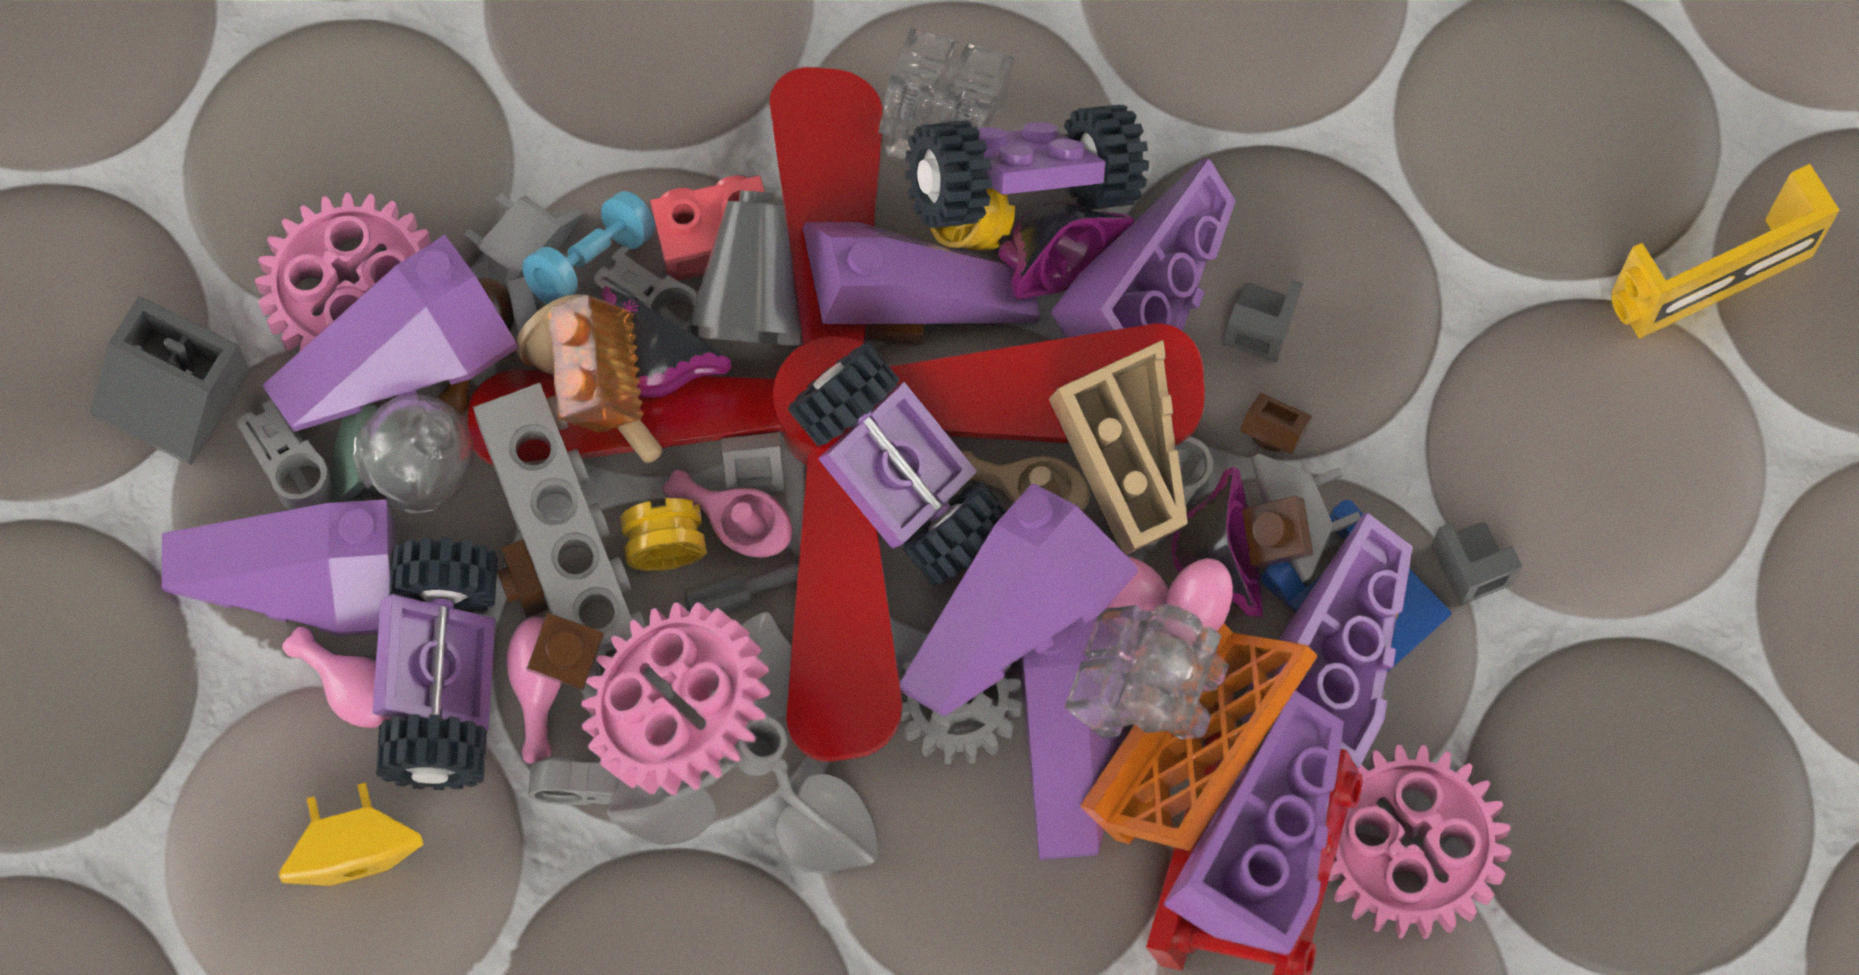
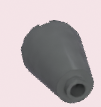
(749, 277)

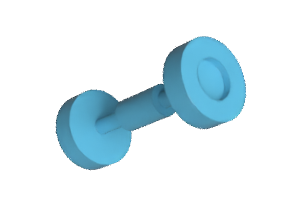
(625, 220)

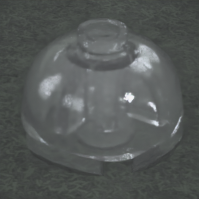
(414, 452)

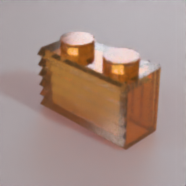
(594, 364)

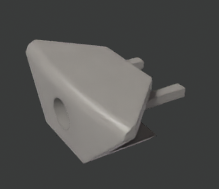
(521, 233)
(1281, 481)

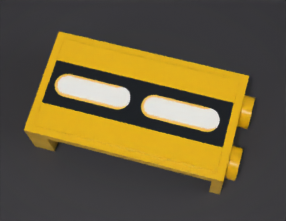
(1797, 228)

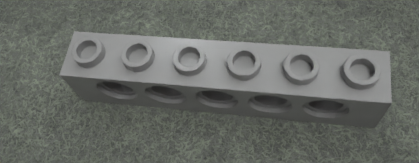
(505, 427)

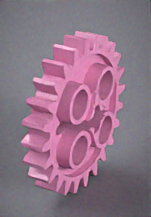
(313, 252)
(636, 738)
(1455, 811)

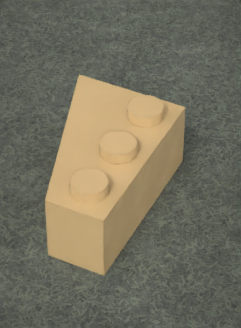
(1126, 446)

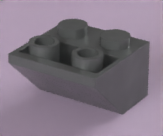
(167, 380)

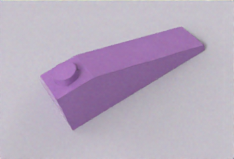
(1155, 263)
(897, 279)
(405, 333)
(297, 565)
(1024, 586)
(1351, 629)
(1061, 749)
(1262, 850)

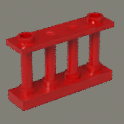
(1175, 936)

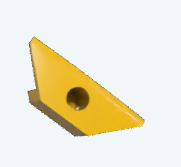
(348, 845)

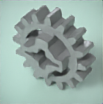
(976, 714)

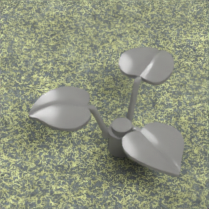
(819, 831)

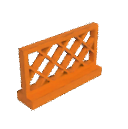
(1136, 784)

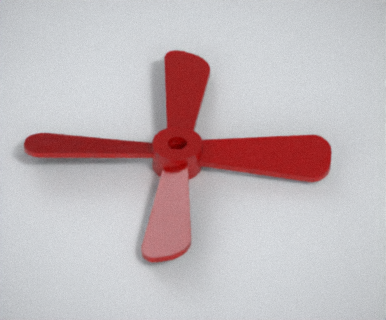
(843, 652)

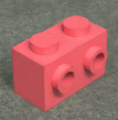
(690, 221)

